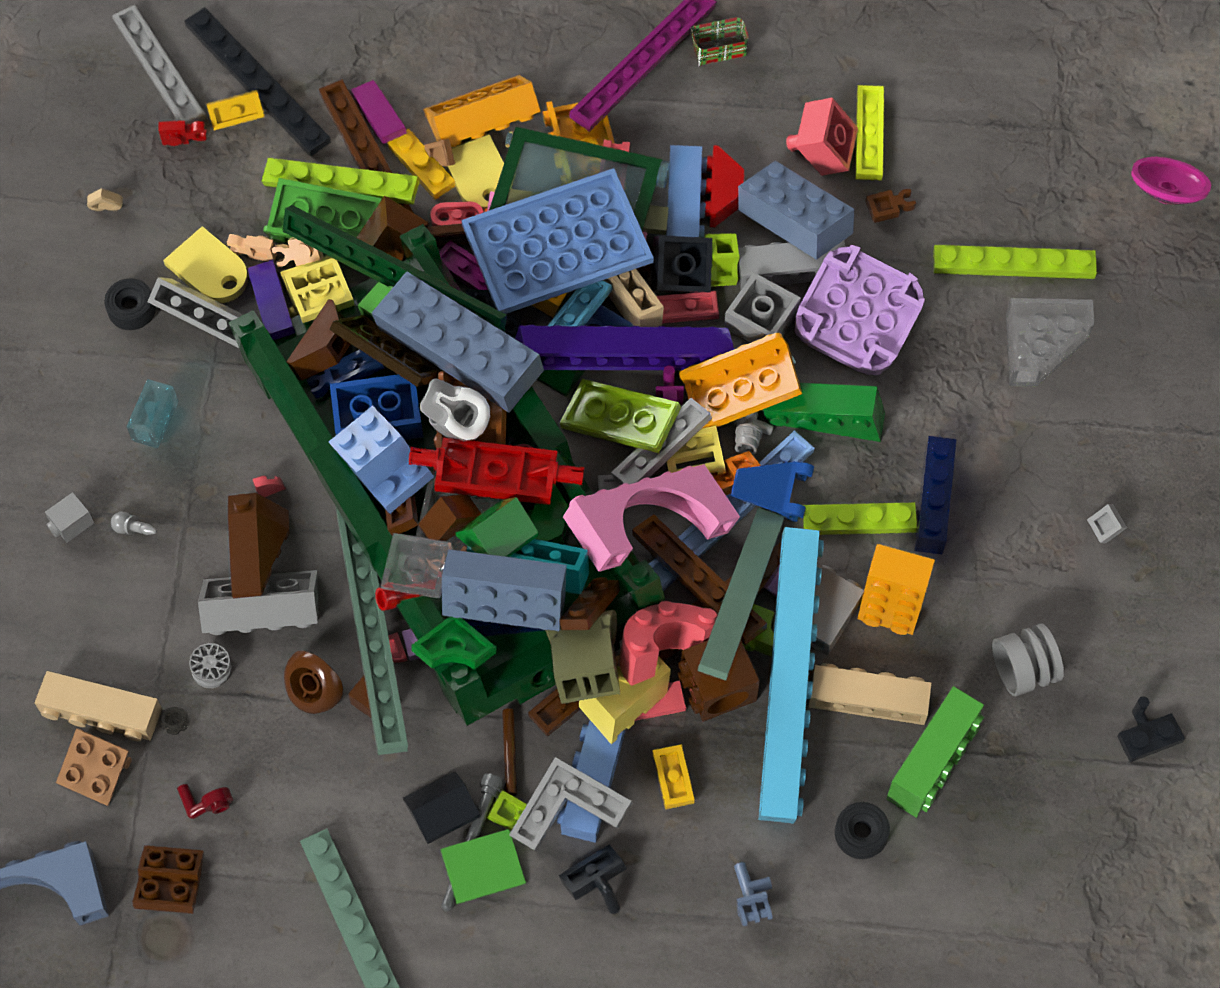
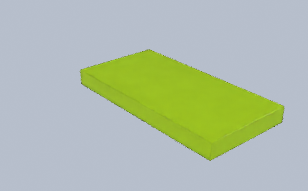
(620, 415)

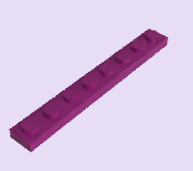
(640, 62)

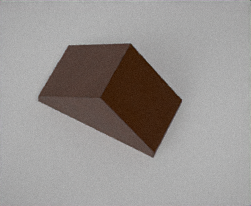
(448, 516)

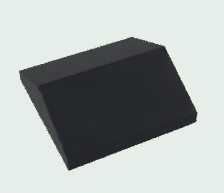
(441, 807)

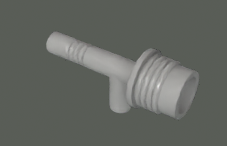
(750, 433)

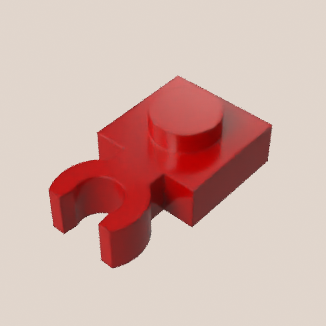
(177, 132)

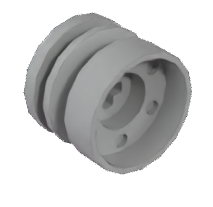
(1028, 659)

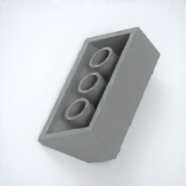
(286, 601)

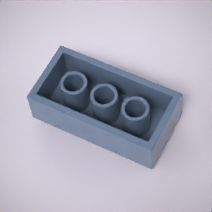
(796, 209)
(503, 590)

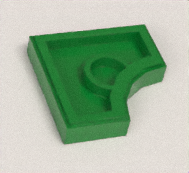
(454, 642)

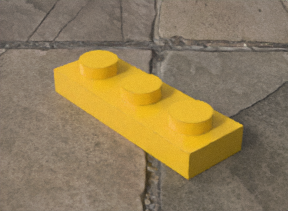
(417, 161)

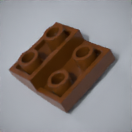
(168, 879)

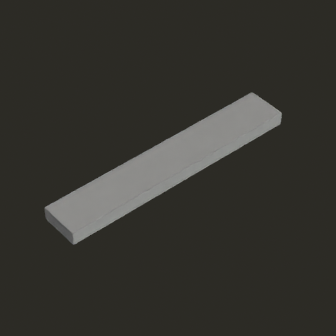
(158, 66)

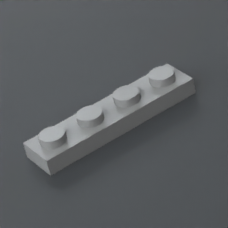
(645, 463)

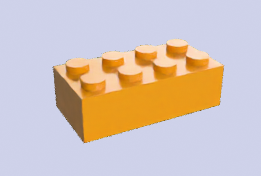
(895, 589)

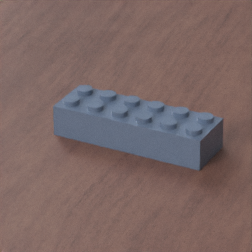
(458, 341)

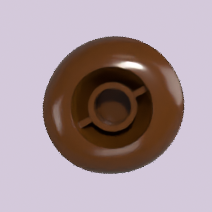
(311, 683)

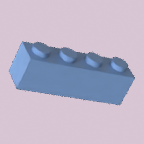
(685, 191)
(598, 761)

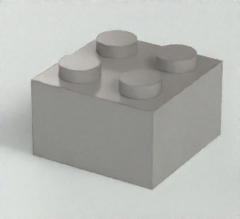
(761, 309)

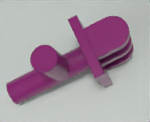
(669, 390)

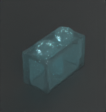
(152, 413)

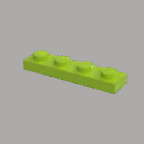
(861, 518)

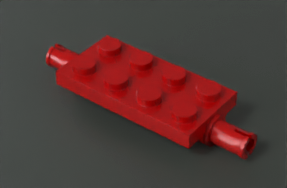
(495, 470)

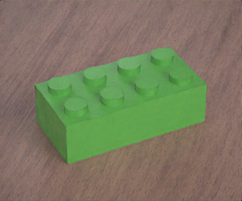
(935, 753)

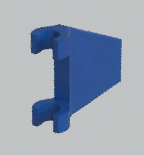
(772, 487)

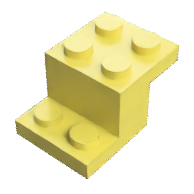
(314, 284)

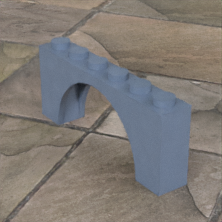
(68, 873)

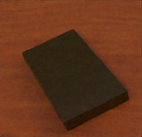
(366, 336)

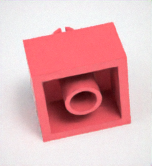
(825, 137)

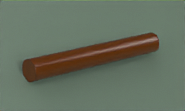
(509, 751)

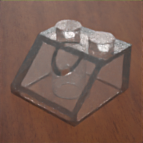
(415, 565)

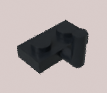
(1149, 736)
(595, 873)

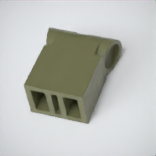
(586, 660)

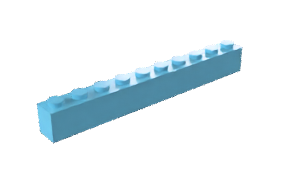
(789, 676)

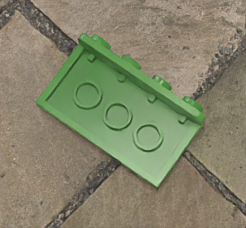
(337, 207)

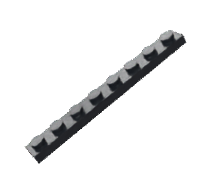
(255, 77)

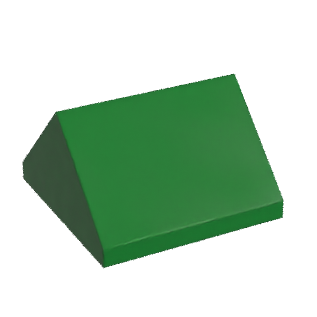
(499, 529)

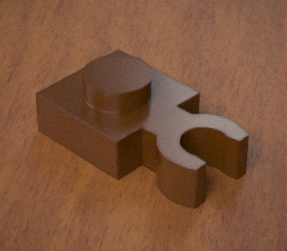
(887, 206)

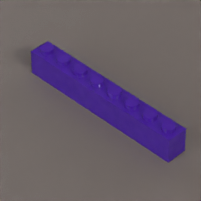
(623, 347)

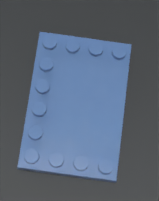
(557, 241)

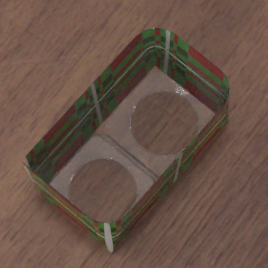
(707, 34)

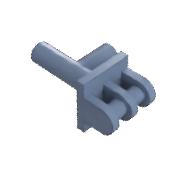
(752, 906)

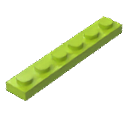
(378, 184)
(1014, 261)

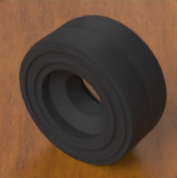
(129, 318)
(862, 847)

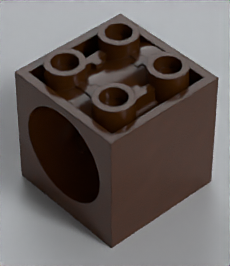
(714, 695)

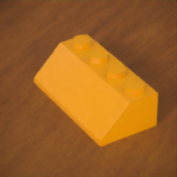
(483, 110)

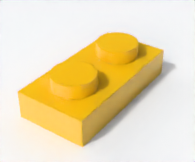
(235, 110)
(673, 776)

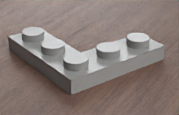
(563, 784)

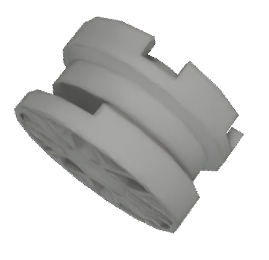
(210, 666)

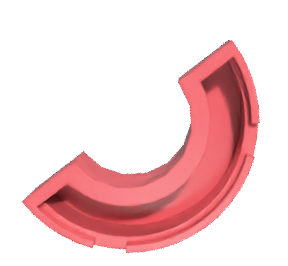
(661, 628)

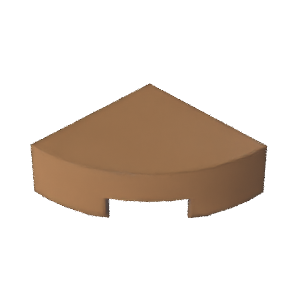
(441, 152)

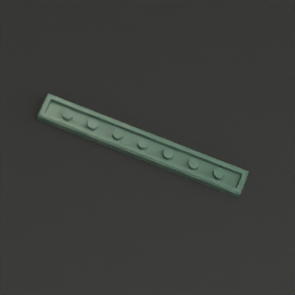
(741, 594)

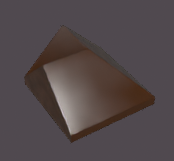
(387, 225)

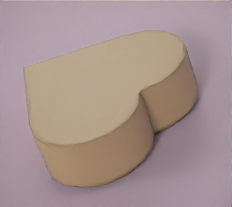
(104, 199)

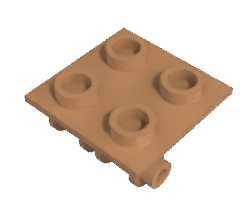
(93, 766)

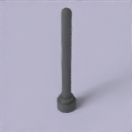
(491, 787)

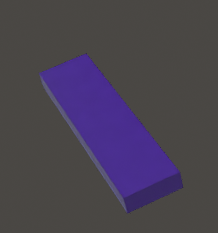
(271, 300)

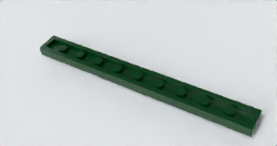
(373, 261)

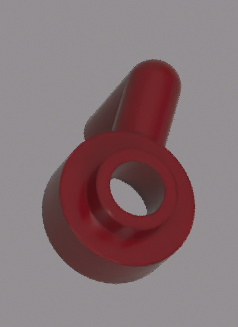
(214, 801)

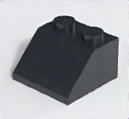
(681, 264)

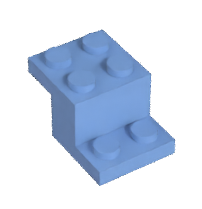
(380, 459)

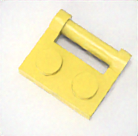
(701, 445)

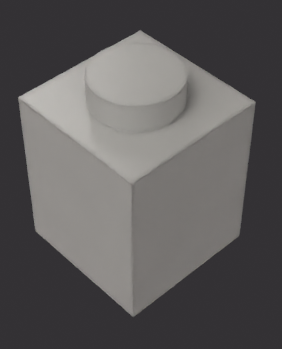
(68, 518)

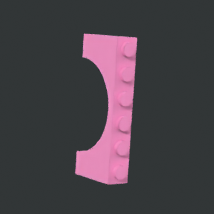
(689, 492)

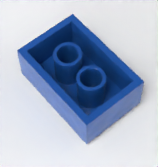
(390, 395)

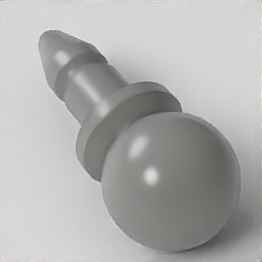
(125, 523)

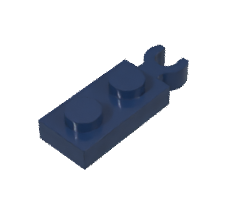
(350, 368)

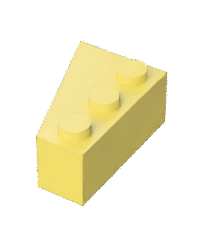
(619, 711)

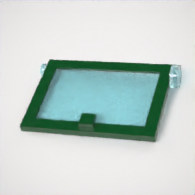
(549, 161)

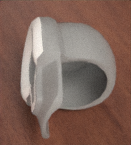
(455, 410)

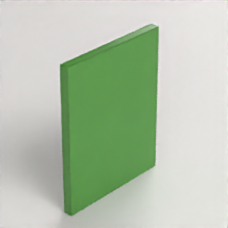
(482, 866)

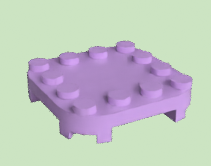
(859, 310)

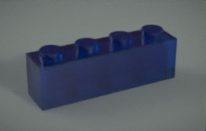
(935, 495)

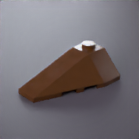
(255, 541)

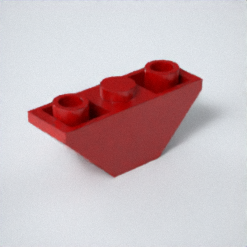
(722, 186)

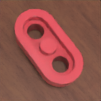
(454, 212)

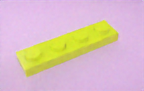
(870, 132)

